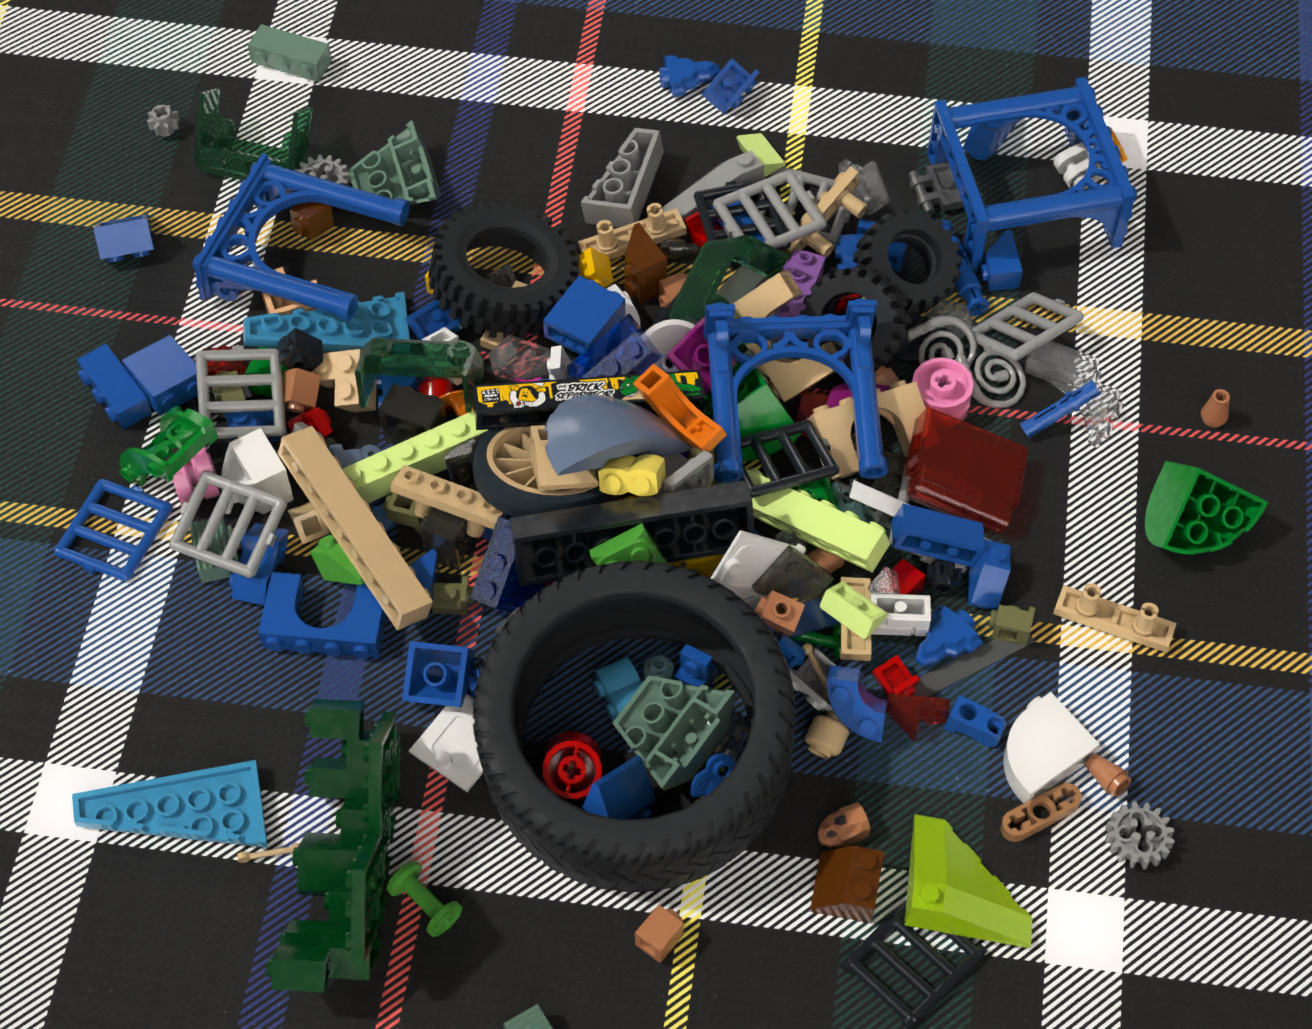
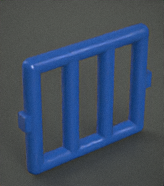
(136, 551)

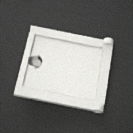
(747, 560)
(451, 745)

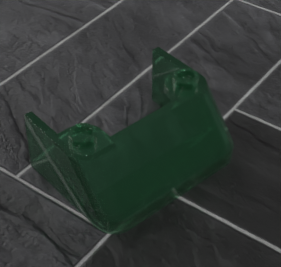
(223, 155)
(711, 268)
(419, 358)

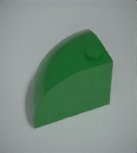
(757, 410)
(1198, 511)

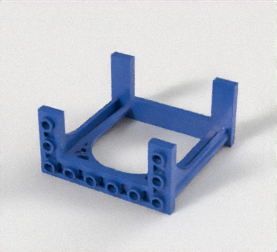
(1083, 123)

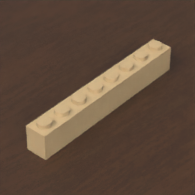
(355, 528)

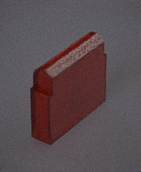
(964, 469)

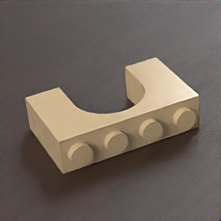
(788, 375)
(898, 405)

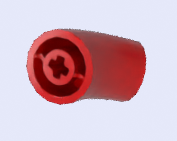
(571, 765)

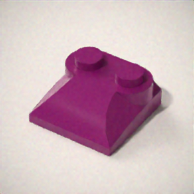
(693, 354)

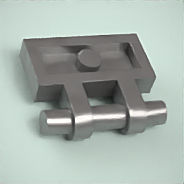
(943, 184)

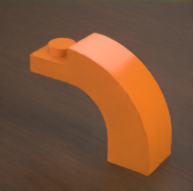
(677, 410)

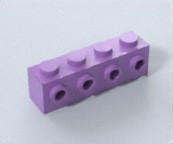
(806, 270)

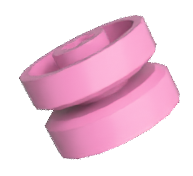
(945, 386)
(190, 474)

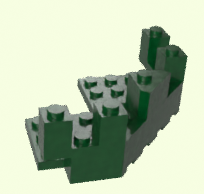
(348, 865)

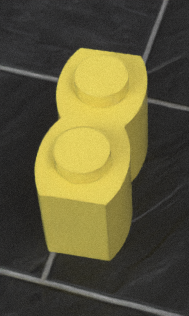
(632, 474)

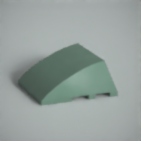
(398, 170)
(674, 727)

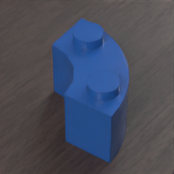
(255, 589)
(855, 704)

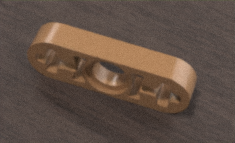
(1036, 824)

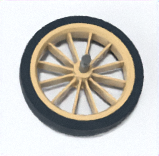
(504, 464)

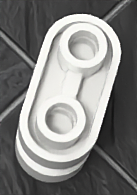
(1073, 164)

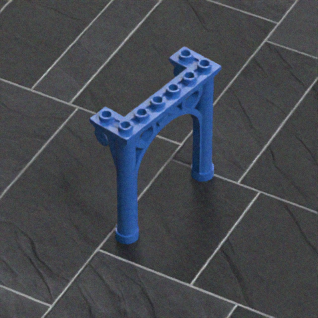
(272, 190)
(851, 331)

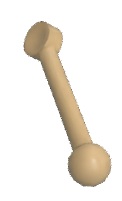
(808, 651)
(244, 857)

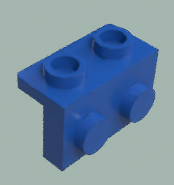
(729, 85)
(431, 319)

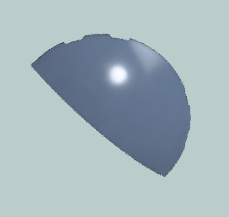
(600, 428)

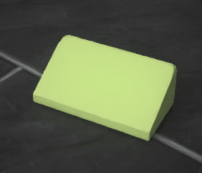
(763, 151)
(852, 609)

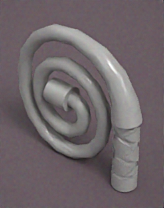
(938, 322)
(998, 376)

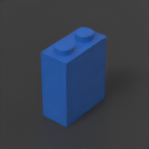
(583, 315)
(163, 374)

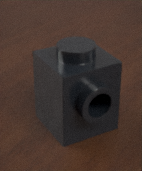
(300, 351)

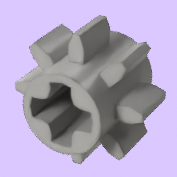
(163, 120)

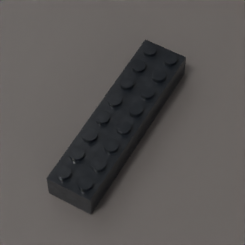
(680, 523)

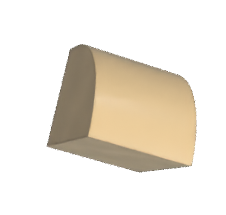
(308, 523)

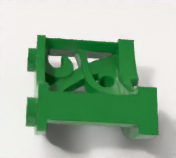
(181, 430)

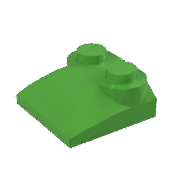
(629, 546)

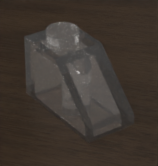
(519, 359)

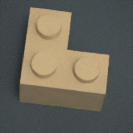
(339, 373)

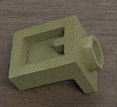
(452, 597)

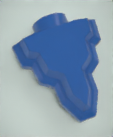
(685, 74)
(948, 636)

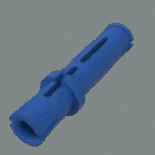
(1061, 408)

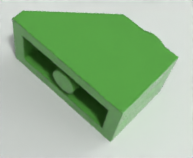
(334, 563)

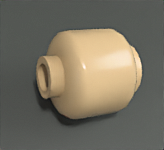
(826, 735)

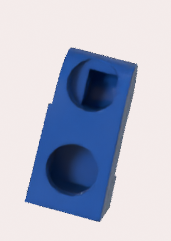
(975, 722)

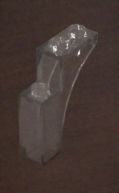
(1071, 370)

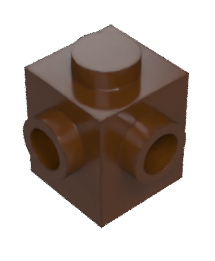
(311, 219)

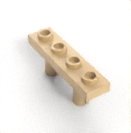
(828, 204)
(615, 241)
(446, 496)
(1128, 623)

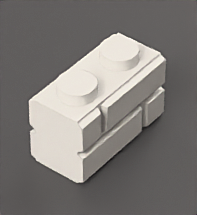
(906, 614)

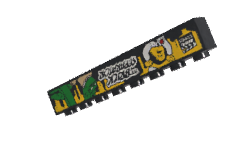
(534, 401)

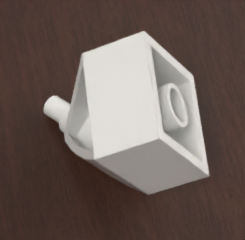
(256, 464)

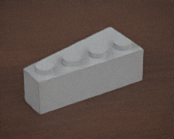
(627, 181)

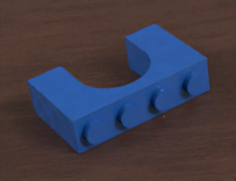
(283, 629)

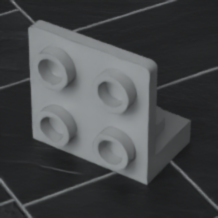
(687, 474)

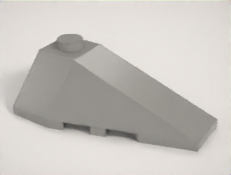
(741, 169)

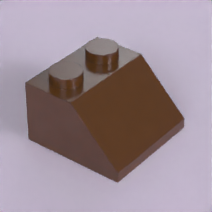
(643, 266)
(847, 883)

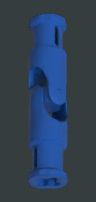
(968, 283)

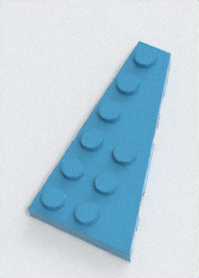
(197, 805)

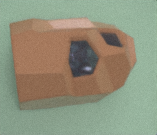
(844, 827)

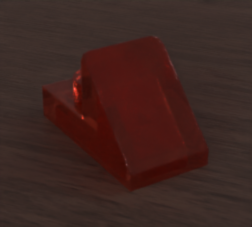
(909, 709)

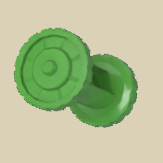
(407, 881)

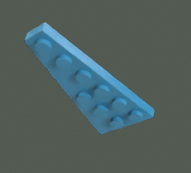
(371, 319)

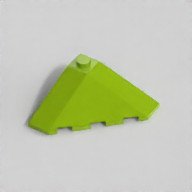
(956, 893)

